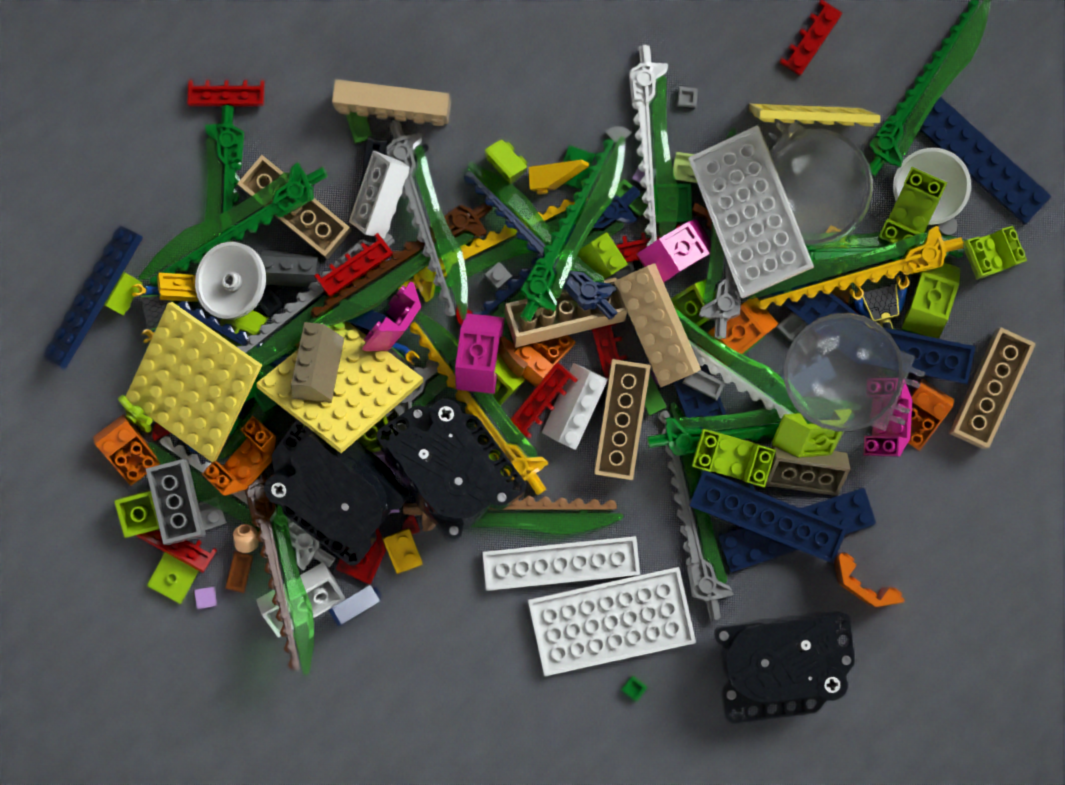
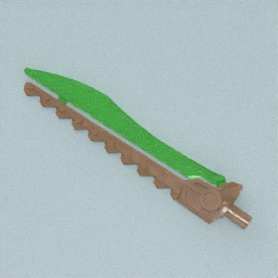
(544, 522)

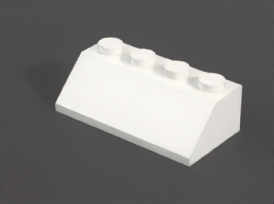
(379, 194)
(575, 409)
(320, 588)

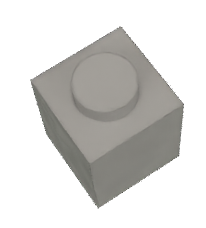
(498, 276)

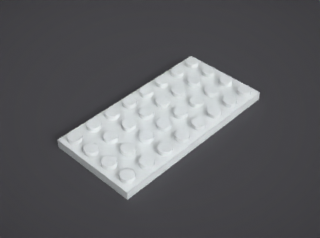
(750, 212)
(611, 621)

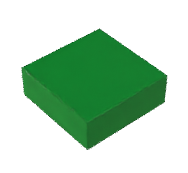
(634, 688)

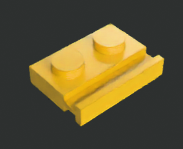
(177, 287)
(403, 550)

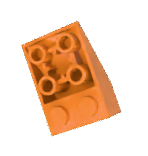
(543, 356)
(928, 411)
(126, 449)

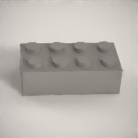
(175, 502)

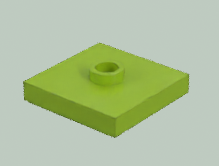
(173, 578)

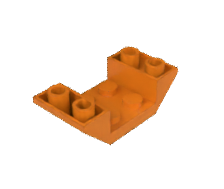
(746, 328)
(246, 461)
(844, 566)

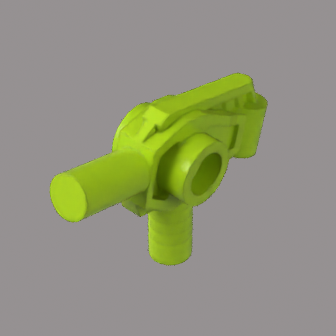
(135, 414)

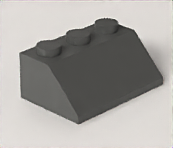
(290, 268)

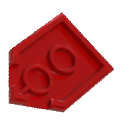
(368, 566)

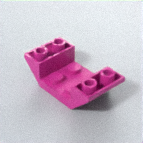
(677, 250)
(403, 310)
(478, 353)
(896, 436)

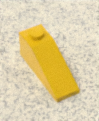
(551, 176)

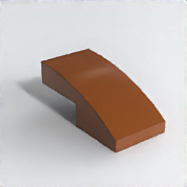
(702, 212)
(513, 361)

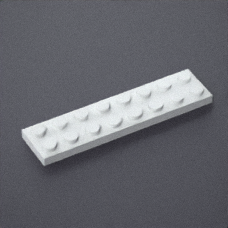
(561, 563)

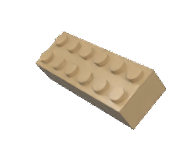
(391, 102)
(310, 222)
(566, 320)
(657, 325)
(992, 388)
(622, 419)

